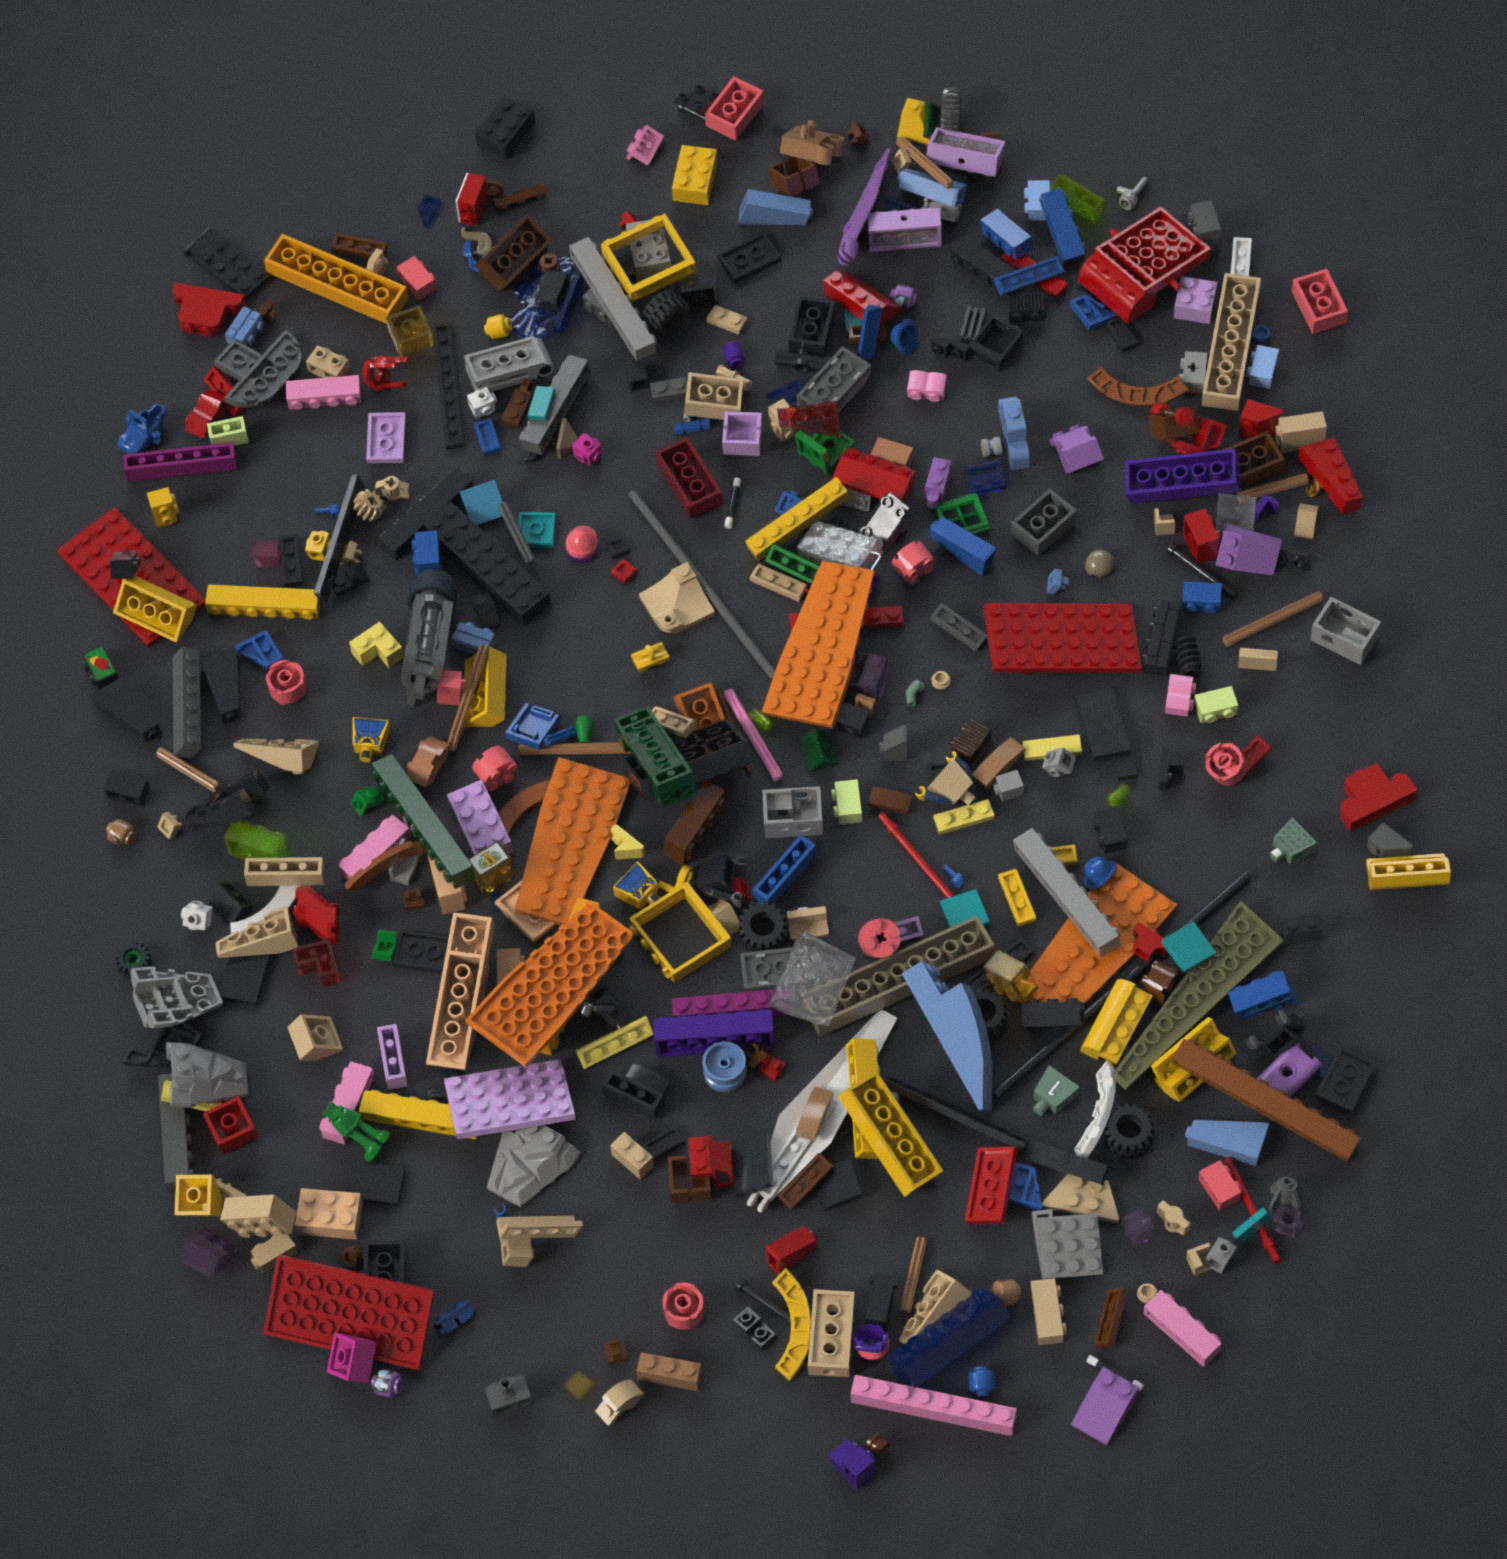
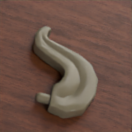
(483, 240)

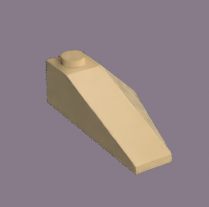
(288, 756)
(268, 936)
(940, 1296)

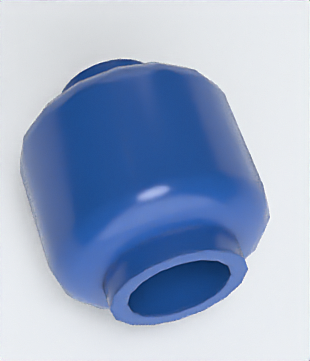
(982, 1381)

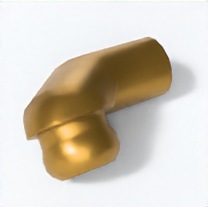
(1314, 489)

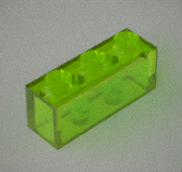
(1080, 198)

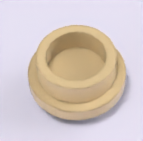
(941, 680)
(1146, 1292)

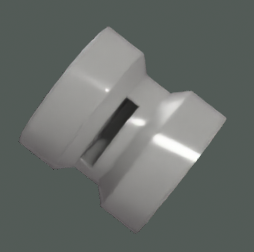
(991, 447)

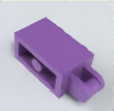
(937, 482)

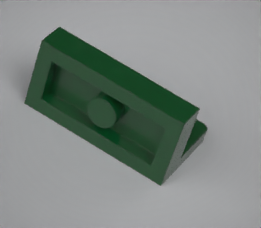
(817, 749)

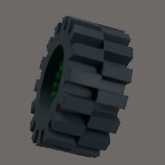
(124, 957)

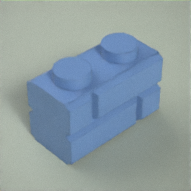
(245, 327)
(469, 637)

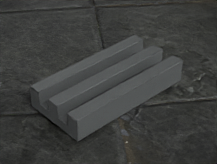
(975, 311)

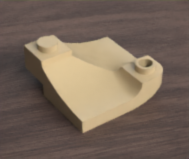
(677, 600)

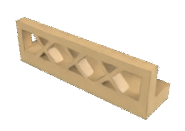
(538, 1227)

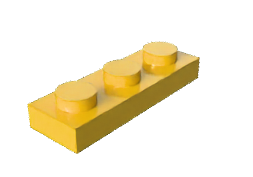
(1017, 897)

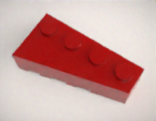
(1331, 470)

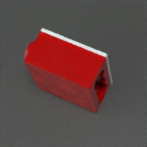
(472, 199)

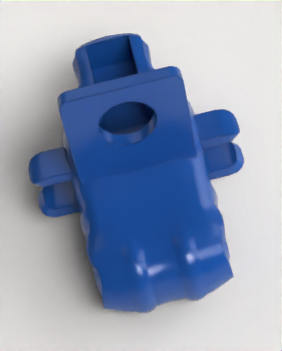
(142, 429)

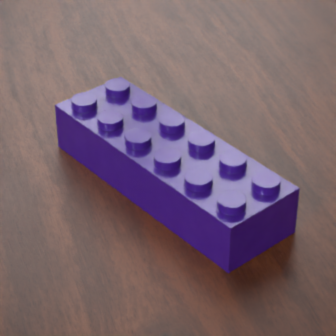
(1183, 476)
(696, 1033)

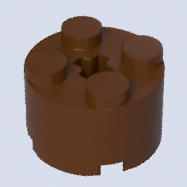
(1161, 981)

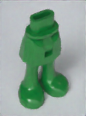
(346, 1120)

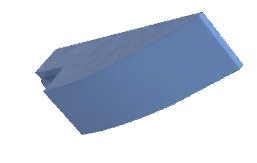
(959, 1028)

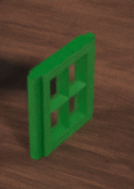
(964, 501)

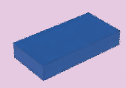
(487, 437)

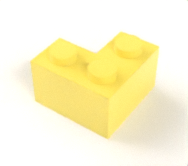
(374, 643)

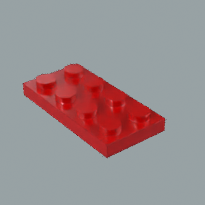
(991, 1185)

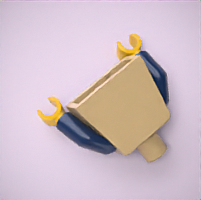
(950, 784)

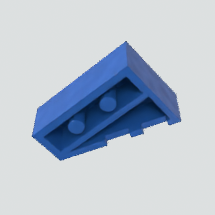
(1262, 995)

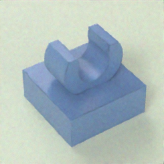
(1056, 581)

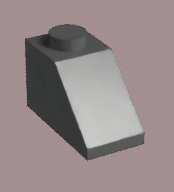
(895, 744)
(1388, 843)

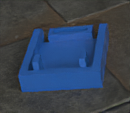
(534, 725)

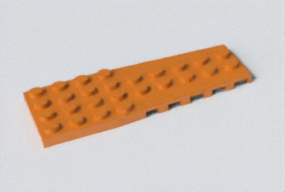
(821, 647)
(569, 839)
(1071, 964)
(550, 985)

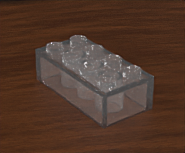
(839, 546)

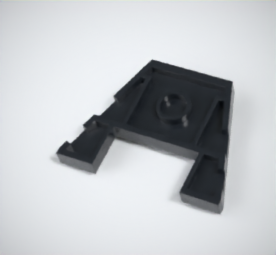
(157, 1056)

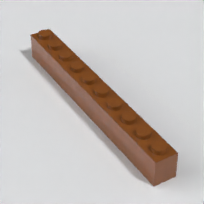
(1265, 1100)

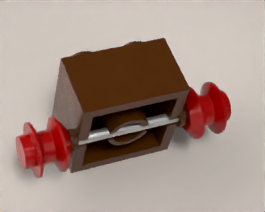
(1172, 423)

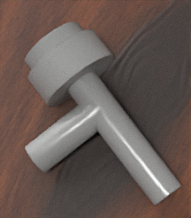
(1129, 198)

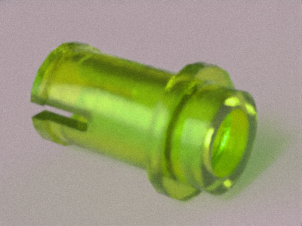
(763, 721)
(1114, 798)

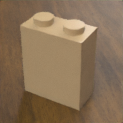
(1299, 431)

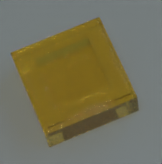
(579, 1385)

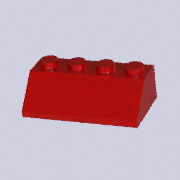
(856, 295)
(874, 475)

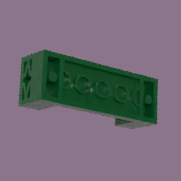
(657, 754)

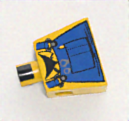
(369, 737)
(637, 887)

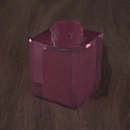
(266, 553)

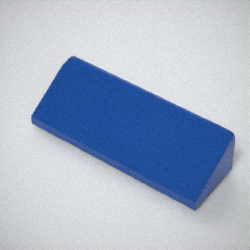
(869, 332)

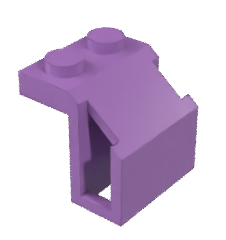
(1076, 448)

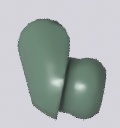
(915, 686)

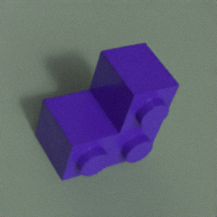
(853, 1463)

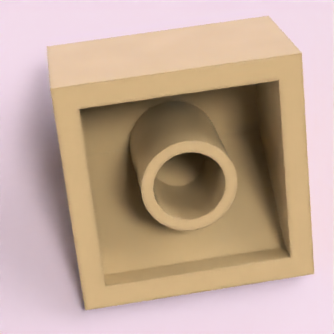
(314, 1037)

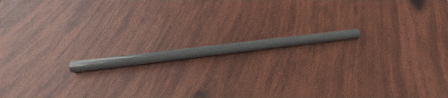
(708, 591)

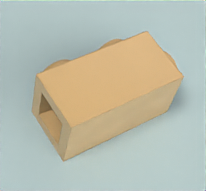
(266, 1253)

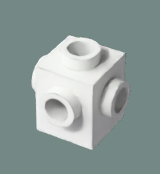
(482, 402)
(196, 915)

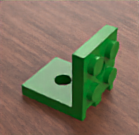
(815, 449)

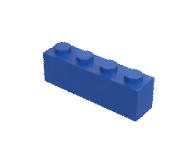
(1062, 226)
(785, 871)

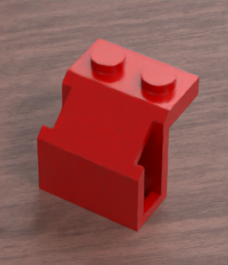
(1209, 437)
(711, 1157)

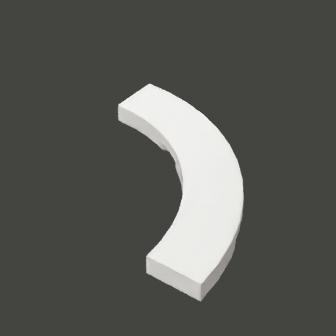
(284, 897)
(1102, 1110)

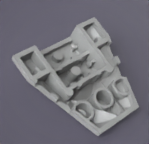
(172, 998)
(203, 1075)
(529, 1162)

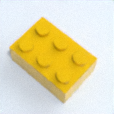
(694, 175)

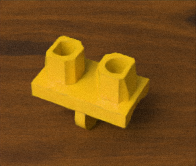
(650, 657)

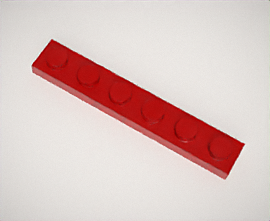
(873, 617)

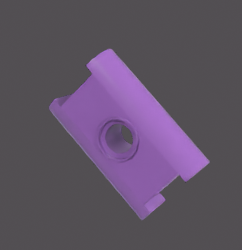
(1294, 1061)

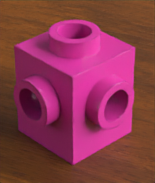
(587, 449)

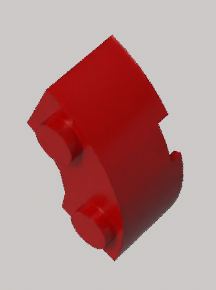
(209, 408)

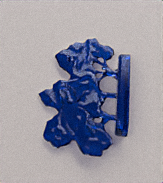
(525, 321)

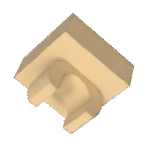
(902, 160)
(349, 552)
(169, 825)

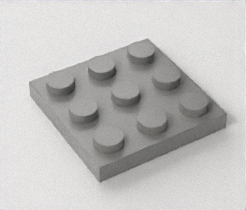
(1069, 1246)

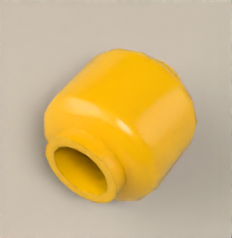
(498, 326)

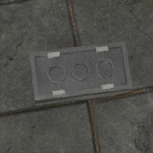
(836, 380)
(763, 968)

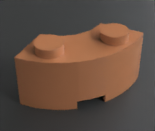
(427, 761)

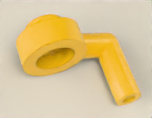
(684, 875)

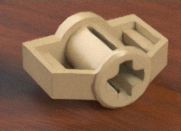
(377, 262)
(392, 492)
(1174, 1216)

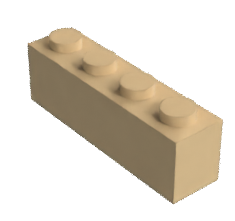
(284, 871)

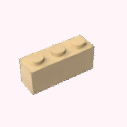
(1047, 1311)

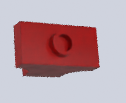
(1147, 942)

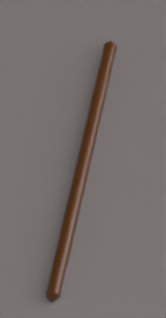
(728, 715)

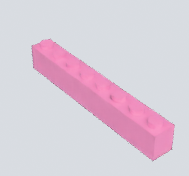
(933, 1405)

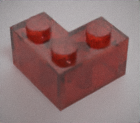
(319, 958)

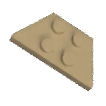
(1081, 1197)

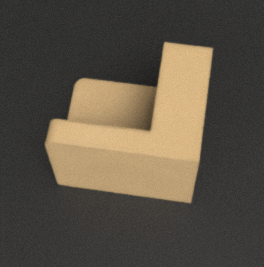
(1163, 523)
(1197, 1257)

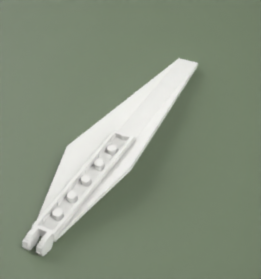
(793, 1153)

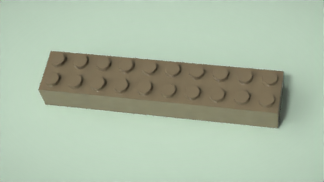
(883, 983)

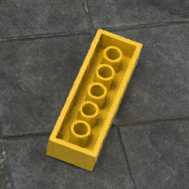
(890, 1133)

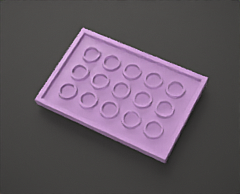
(509, 1099)

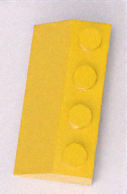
(154, 608)
(489, 697)

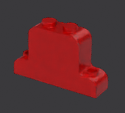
(205, 309)

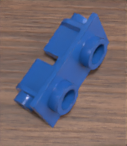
(447, 1321)

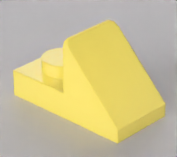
(627, 845)

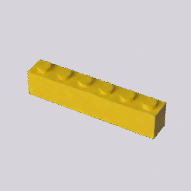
(797, 518)
(262, 602)
(862, 1062)
(407, 1112)

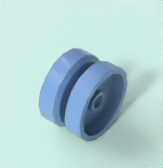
(724, 1066)

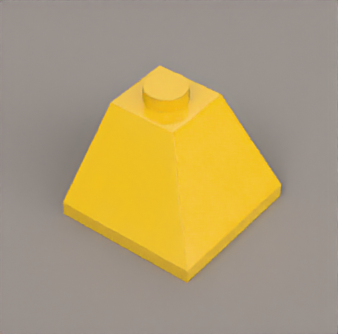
(912, 121)
(197, 1196)

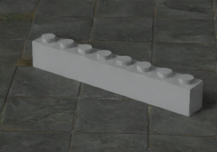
(612, 298)
(1066, 892)

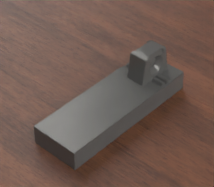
(958, 627)

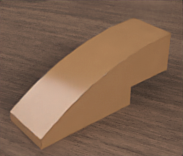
(998, 763)
(814, 1114)

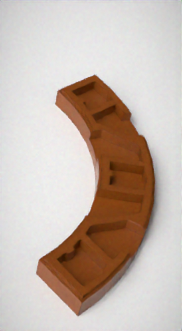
(1137, 395)
(521, 803)
(382, 862)

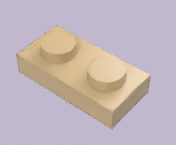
(727, 319)

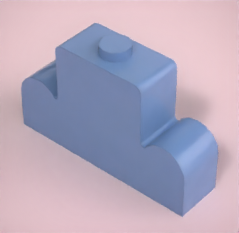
(1014, 432)

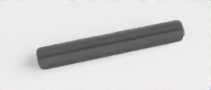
(516, 533)

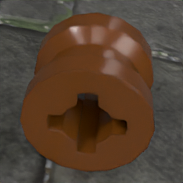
(545, 262)
(877, 1445)

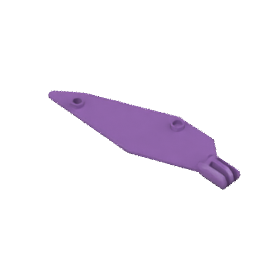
(849, 244)

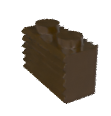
(971, 740)

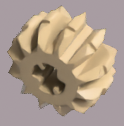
(368, 505)

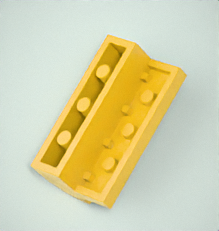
(1408, 871)
(1116, 1021)
(1179, 1083)

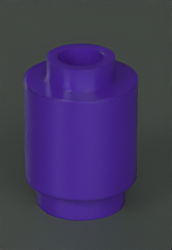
(733, 355)

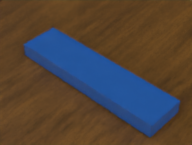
(1028, 275)

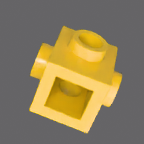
(318, 545)

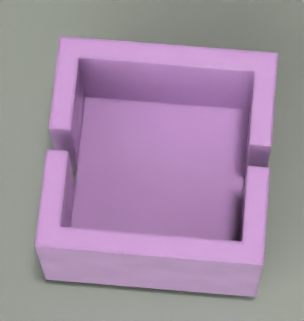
(1194, 300)
(742, 433)

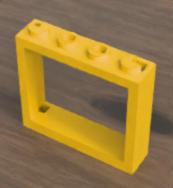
(658, 280)
(682, 892)

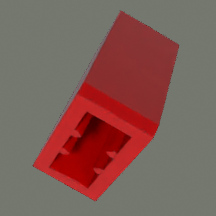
(790, 1249)

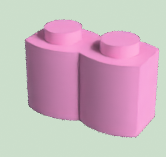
(927, 385)
(1179, 695)

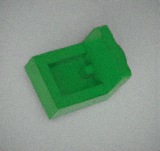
(365, 799)
(385, 945)

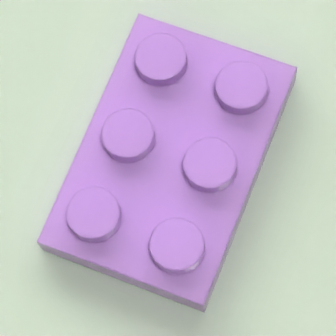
(386, 437)

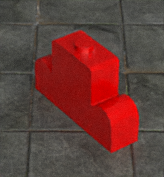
(1374, 795)

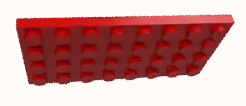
(90, 556)
(1062, 637)
(317, 1300)

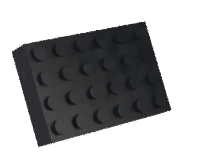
(707, 752)

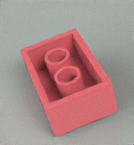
(734, 108)
(1319, 301)

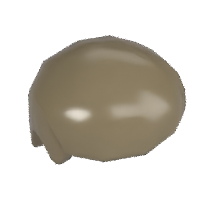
(1100, 563)

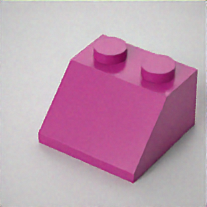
(351, 1358)

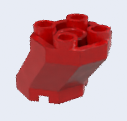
(317, 914)

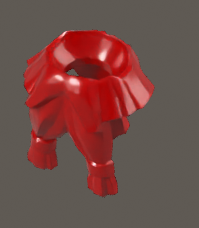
(382, 379)

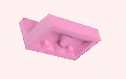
(645, 144)

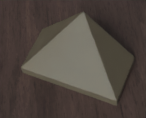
(565, 440)

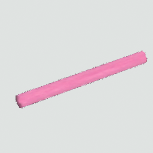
(753, 735)

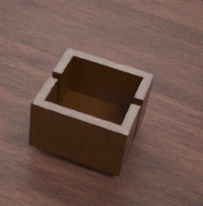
(800, 175)
(683, 1185)

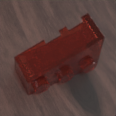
(813, 418)

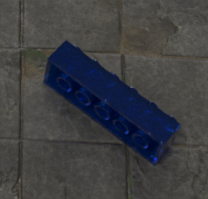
(948, 1337)

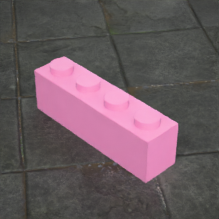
(323, 392)
(377, 842)
(349, 1095)
(1182, 1328)

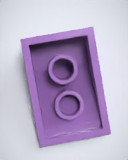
(1248, 551)
(1105, 1406)

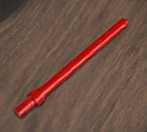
(894, 829)
(1268, 1243)

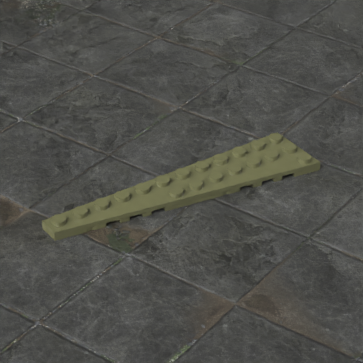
(1239, 948)

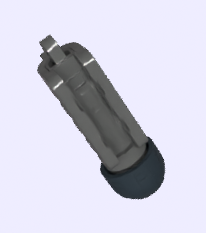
(432, 603)

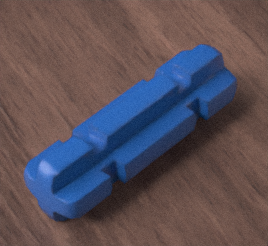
(692, 426)
(560, 736)

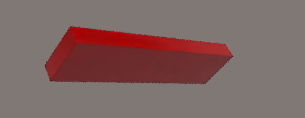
(1053, 286)

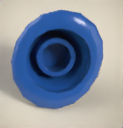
(905, 336)
(1098, 872)

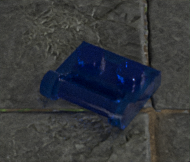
(985, 482)

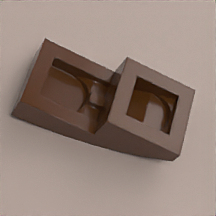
(889, 799)

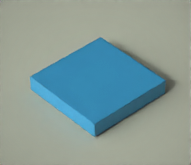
(482, 502)

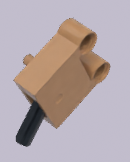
(809, 143)

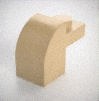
(617, 1399)

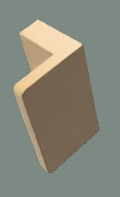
(1258, 659)
(808, 920)

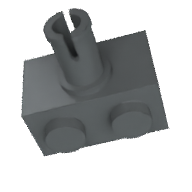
(508, 1395)

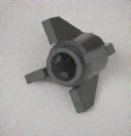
(1286, 1194)

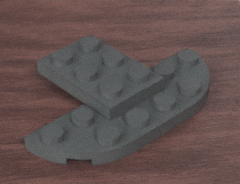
(259, 375)

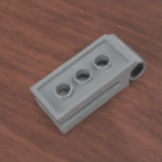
(508, 364)

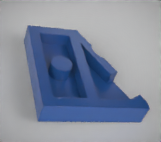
(1091, 312)
(260, 650)
(1025, 1188)

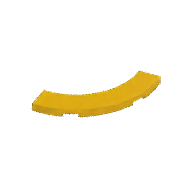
(800, 1324)

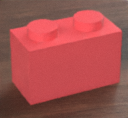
(416, 277)
(450, 687)
(1220, 1185)

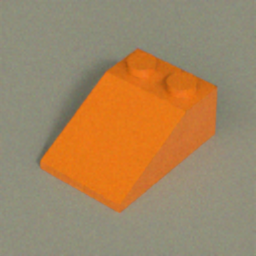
(700, 705)

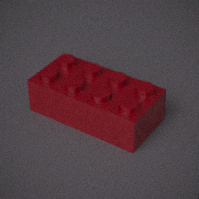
(689, 477)

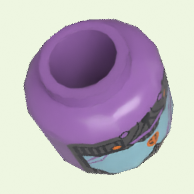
(903, 296)
(387, 1383)

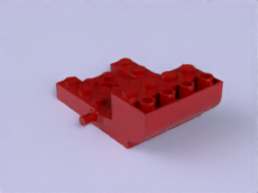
(1141, 262)

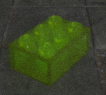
(253, 841)

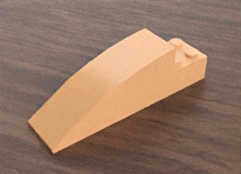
(461, 990)

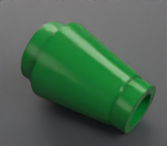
(584, 728)

